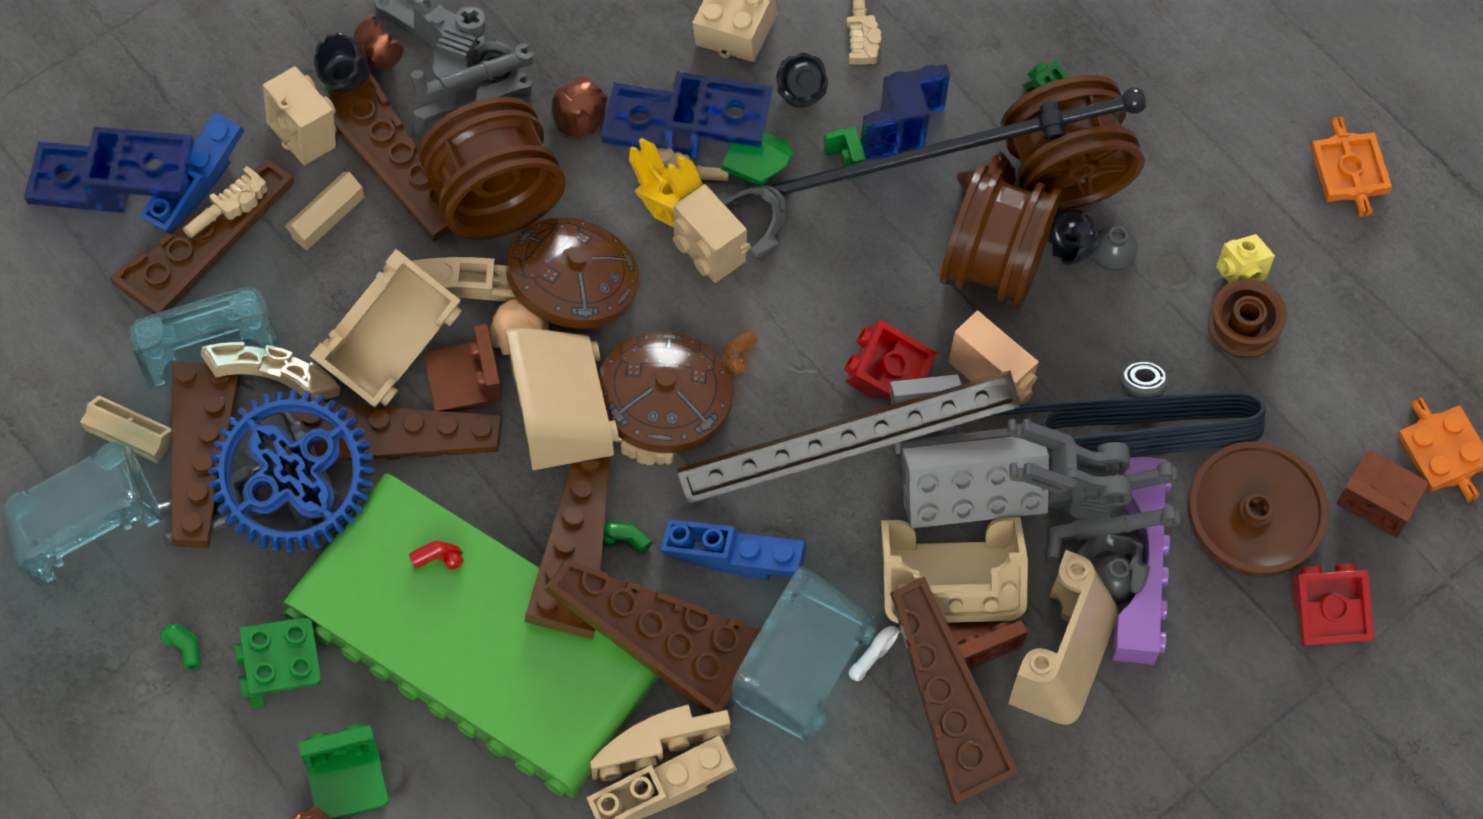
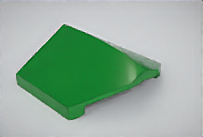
(758, 163)

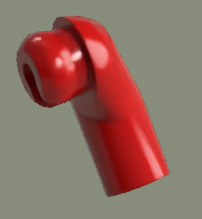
(439, 551)

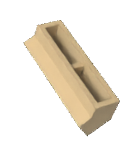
(325, 210)
(127, 427)

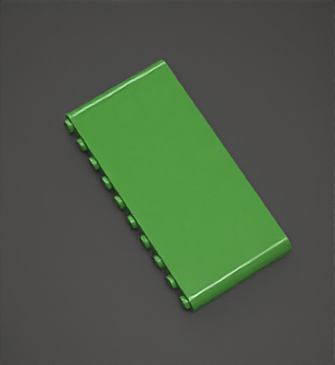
(464, 637)

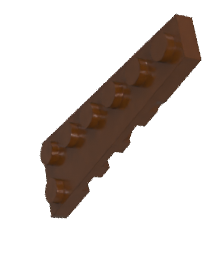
(384, 146)
(179, 262)
(198, 414)
(412, 432)
(576, 537)
(958, 717)

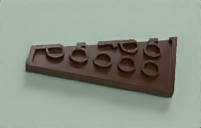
(667, 635)

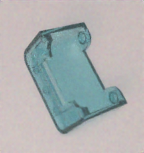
(161, 333)
(76, 509)
(801, 654)

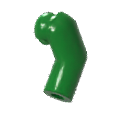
(628, 532)
(186, 641)

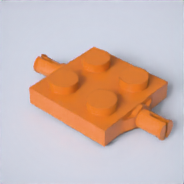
(1350, 167)
(1444, 448)

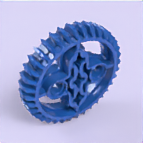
(279, 497)

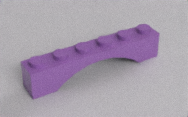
(1139, 625)

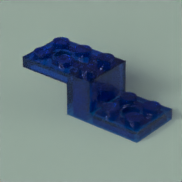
(688, 113)
(109, 169)

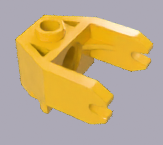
(660, 186)

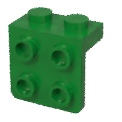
(276, 658)
(345, 771)

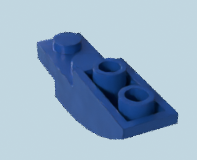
(206, 167)
(732, 552)

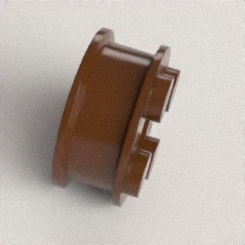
(1241, 336)

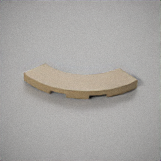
(270, 363)

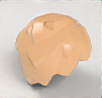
(512, 315)

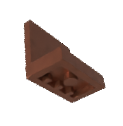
(464, 374)
(1382, 493)
(987, 640)

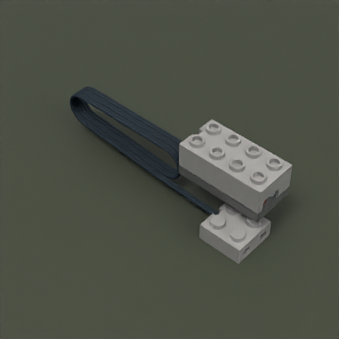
(966, 475)

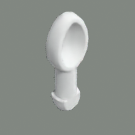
(878, 648)

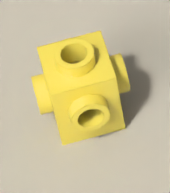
(1245, 259)

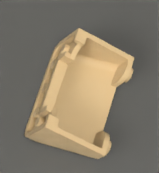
(387, 329)
(560, 396)
(966, 578)
(1060, 682)

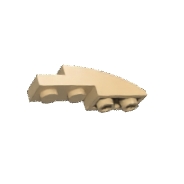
(469, 277)
(644, 742)
(664, 785)

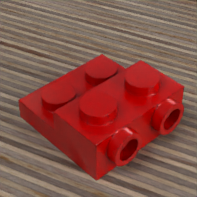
(886, 357)
(1333, 605)

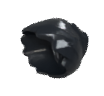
(341, 63)
(802, 80)
(1074, 235)

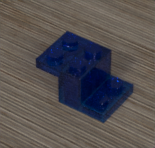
(904, 111)

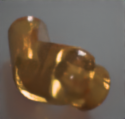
(734, 352)

